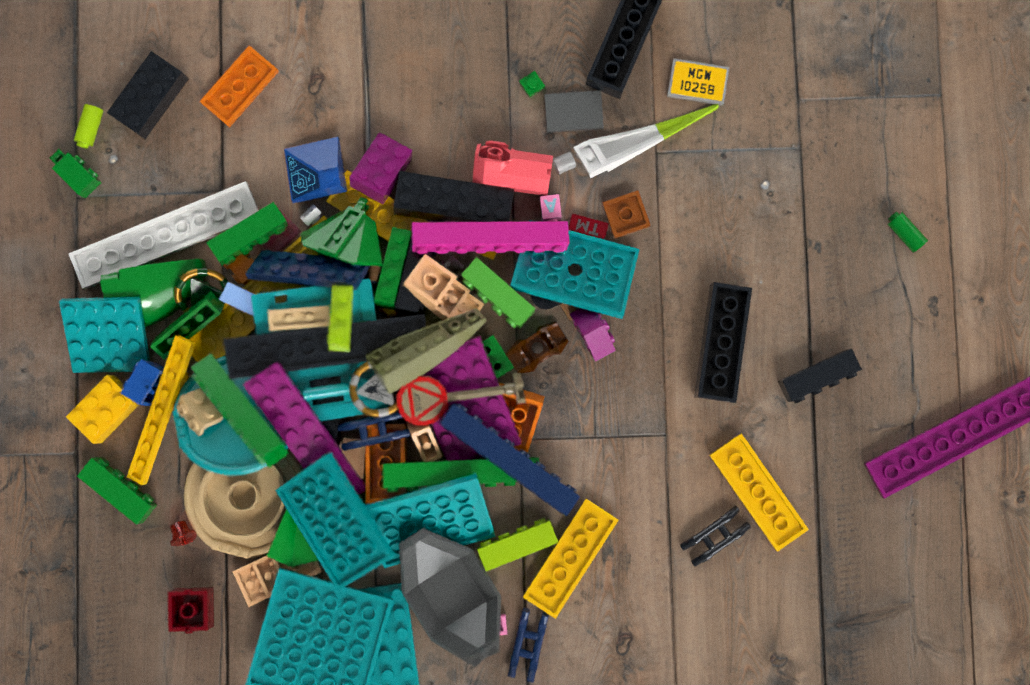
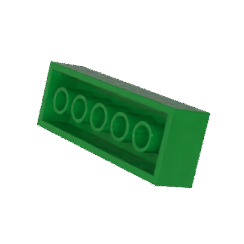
(238, 411)

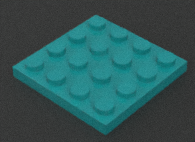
(104, 333)

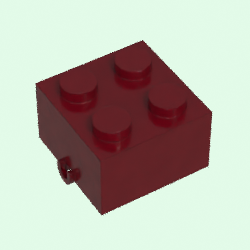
(190, 609)

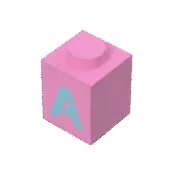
(550, 208)

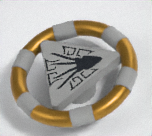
(372, 389)

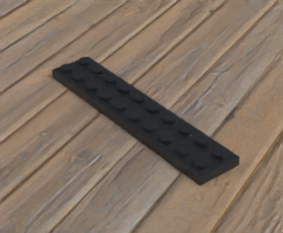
(310, 348)

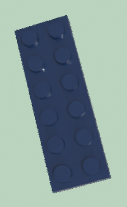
(305, 269)

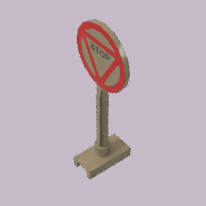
(426, 399)

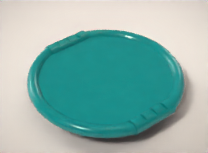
(219, 446)

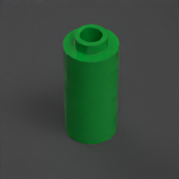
(906, 231)

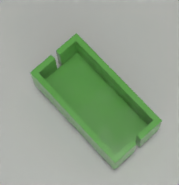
(498, 293)

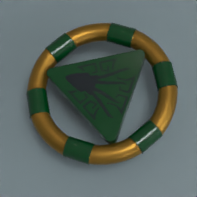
(198, 288)

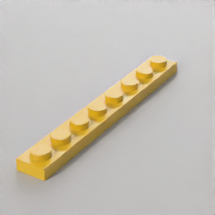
(161, 409)

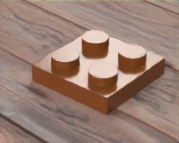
(626, 214)

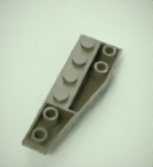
(422, 350)

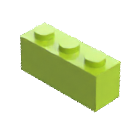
(341, 318)

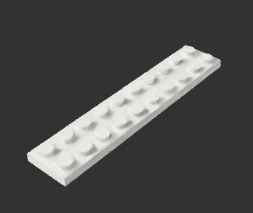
(164, 234)

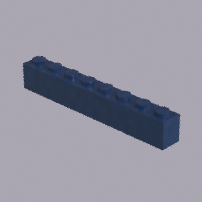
(508, 459)

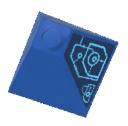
(315, 170)

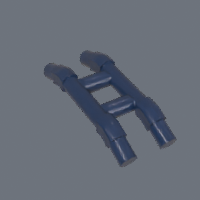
(365, 440)
(518, 652)

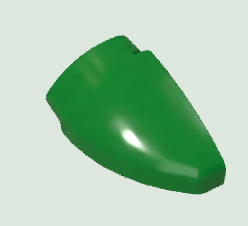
(153, 285)

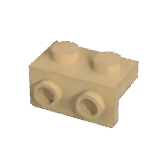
(198, 411)

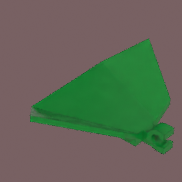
(347, 236)
(290, 545)

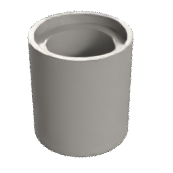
(564, 162)

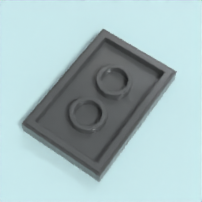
(574, 111)

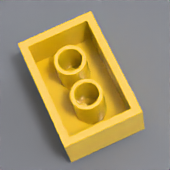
(102, 410)

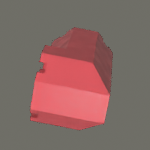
(512, 168)

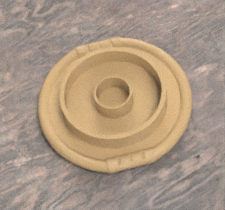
(238, 511)

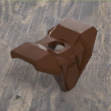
(521, 351)

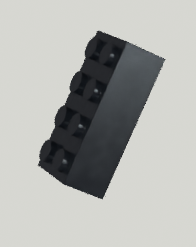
(148, 95)

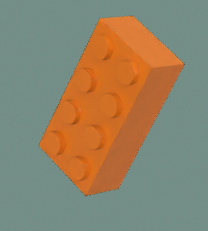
(386, 452)

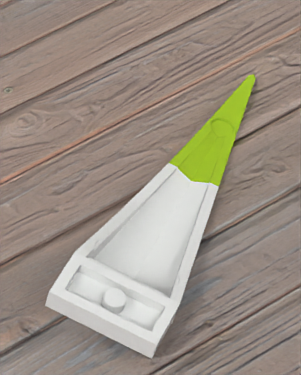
(613, 150)

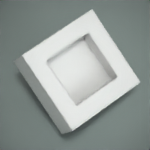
(311, 215)

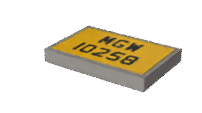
(698, 82)

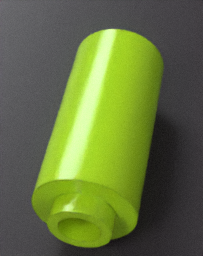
(88, 126)

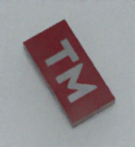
(588, 226)

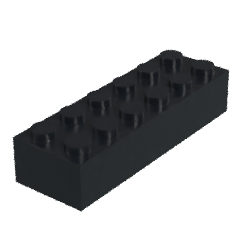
(622, 46)
(451, 199)
(723, 342)

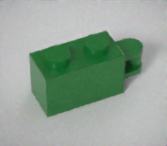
(75, 173)

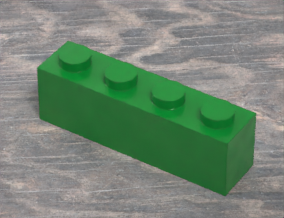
(247, 234)
(393, 268)
(188, 324)
(117, 490)

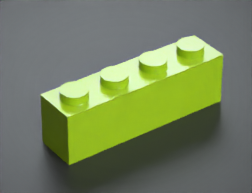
(517, 545)

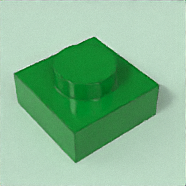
(532, 84)

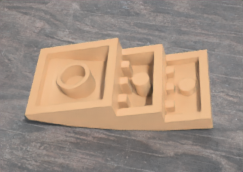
(439, 290)
(259, 577)

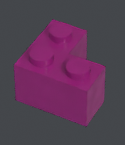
(594, 332)

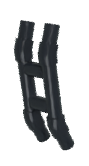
(728, 537)

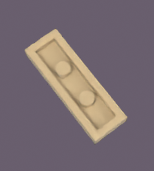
(299, 318)

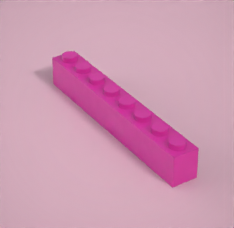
(489, 236)

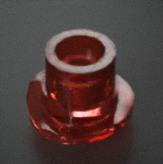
(181, 534)

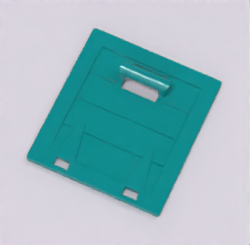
(315, 297)

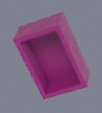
(380, 168)

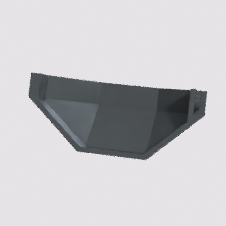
(451, 595)

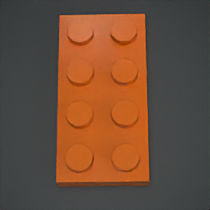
(239, 86)

